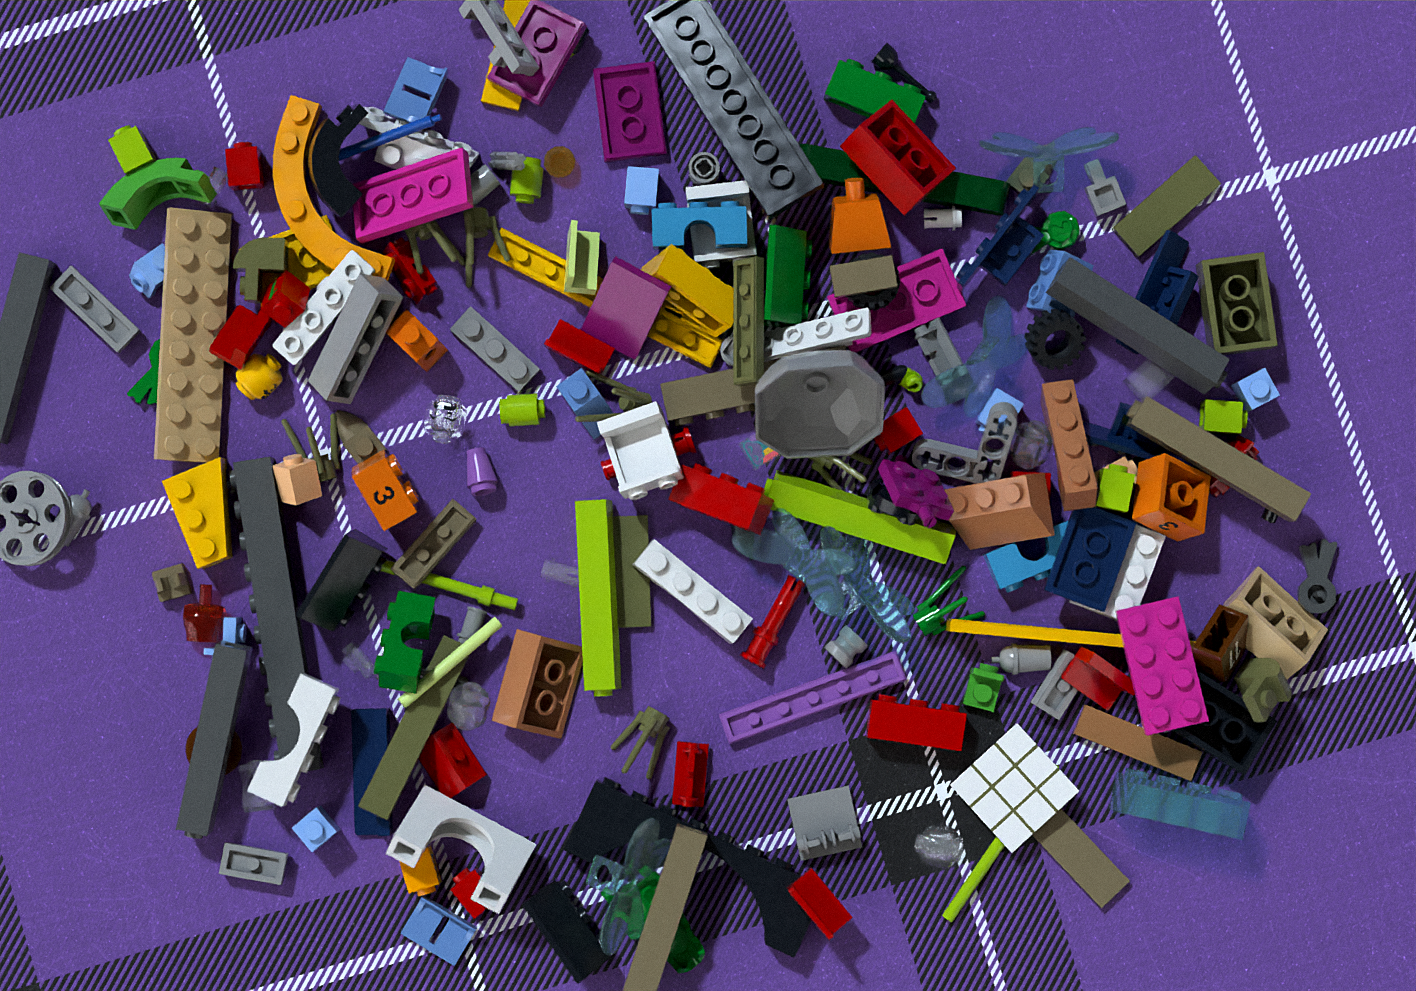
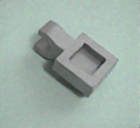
(1103, 193)

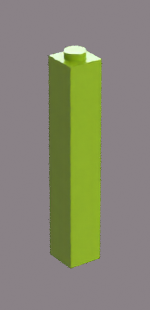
(852, 516)
(598, 596)

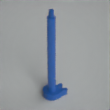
(388, 136)

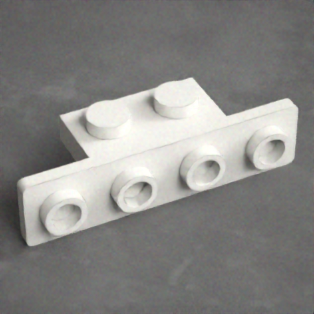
(412, 147)
(321, 308)
(817, 334)

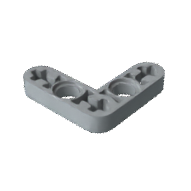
(974, 459)

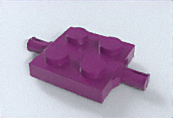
(916, 490)

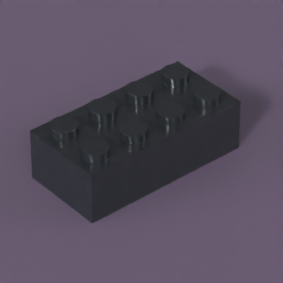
(1230, 732)

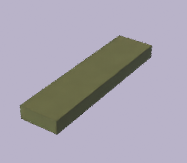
(748, 321)

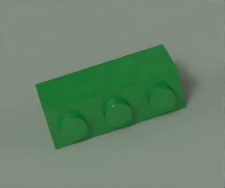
(868, 92)

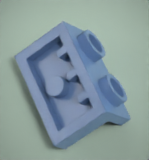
(1049, 267)

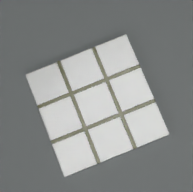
(1014, 788)

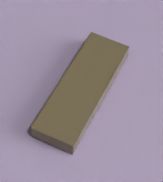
(433, 544)

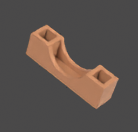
(1072, 454)

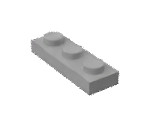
(95, 309)
(495, 349)

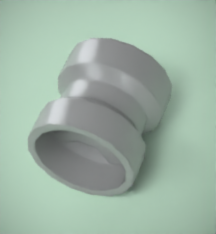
(703, 173)
(846, 646)

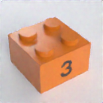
(384, 489)
(1171, 497)

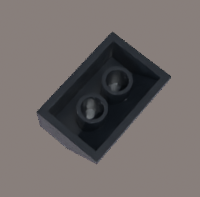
(343, 581)
(566, 928)

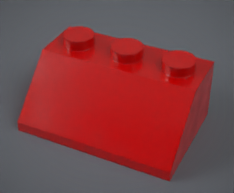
(897, 157)

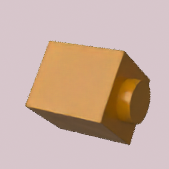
(424, 875)

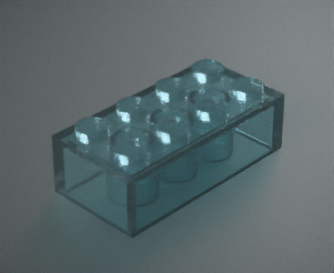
(1179, 805)

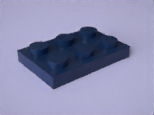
(1090, 557)

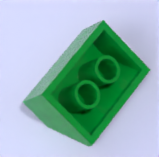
(786, 276)

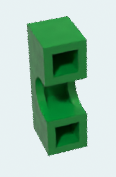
(410, 618)

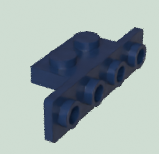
(1009, 246)
(1166, 285)
(1123, 438)

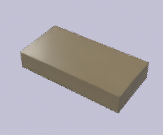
(863, 276)

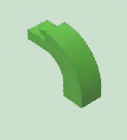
(150, 185)

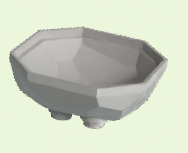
(819, 404)

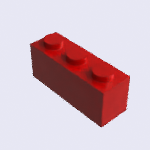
(722, 498)
(916, 723)

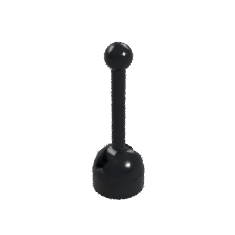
(888, 58)

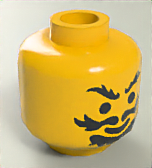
(259, 376)

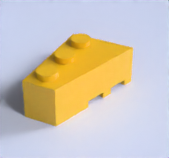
(693, 291)
(203, 511)

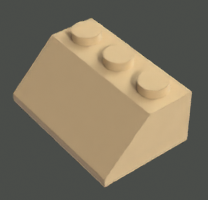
(1276, 622)

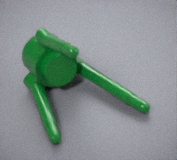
(931, 618)

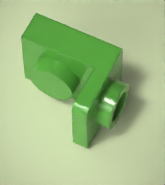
(983, 687)

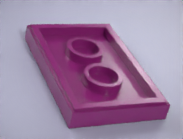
(551, 41)
(629, 111)
(625, 307)

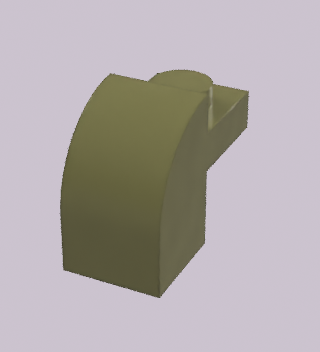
(260, 257)
(1262, 686)

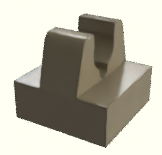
(171, 582)

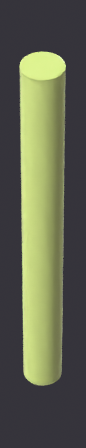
(451, 661)

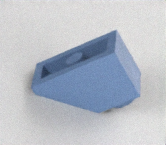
(584, 399)

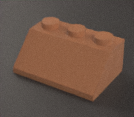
(1002, 511)
(538, 684)

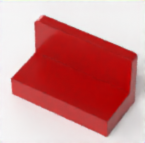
(240, 336)
(579, 347)
(1096, 678)
(450, 761)
(819, 903)

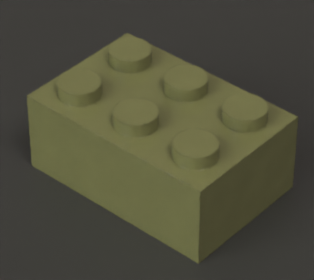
(1236, 304)

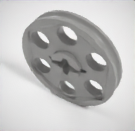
(38, 510)

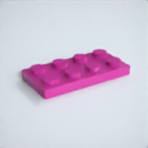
(413, 195)
(924, 294)
(1161, 665)

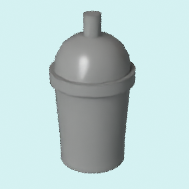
(482, 183)
(81, 512)
(1024, 658)

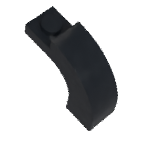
(324, 163)

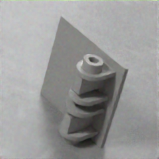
(824, 823)

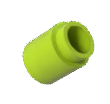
(527, 183)
(522, 410)

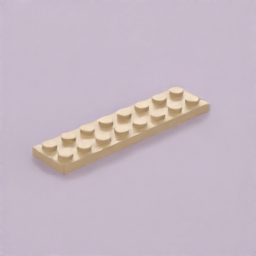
(190, 321)

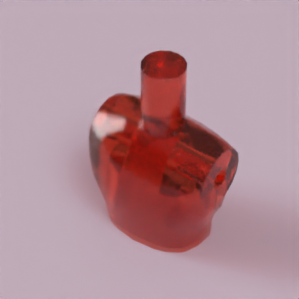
(203, 619)

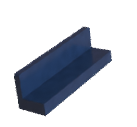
(369, 745)

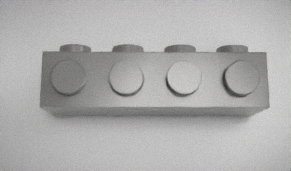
(355, 338)

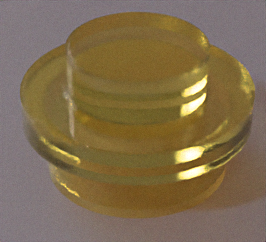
(559, 162)

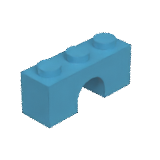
(726, 222)
(1010, 567)

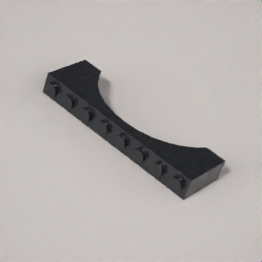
(613, 816)

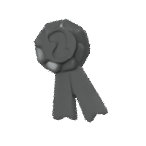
(1317, 592)

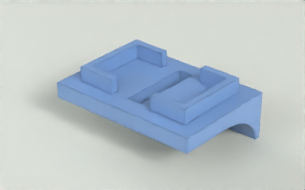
(422, 79)
(426, 920)

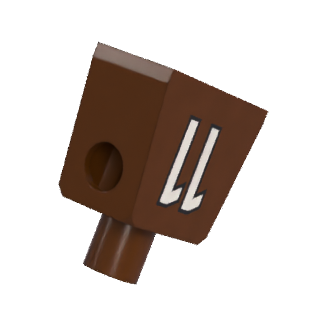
(1215, 653)

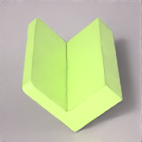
(581, 260)

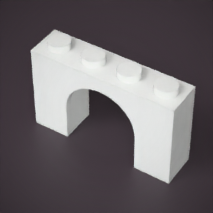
(440, 816)

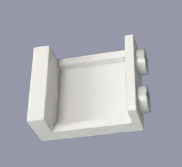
(704, 238)
(641, 451)

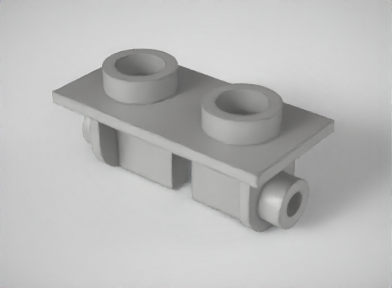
(938, 345)

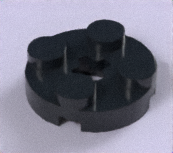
(881, 503)

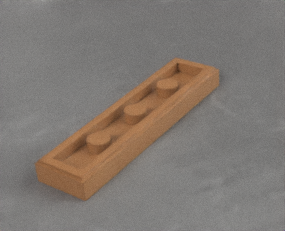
(1132, 741)

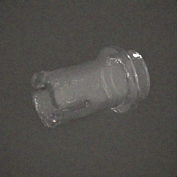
(217, 179)
(558, 572)

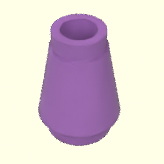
(480, 473)

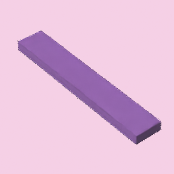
(812, 697)

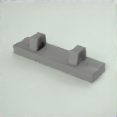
(509, 46)

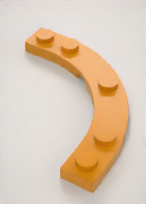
(293, 195)

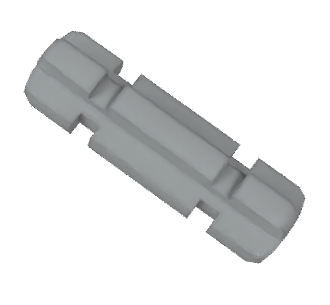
(507, 161)

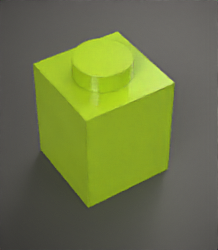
(131, 148)
(1222, 417)
(1114, 488)

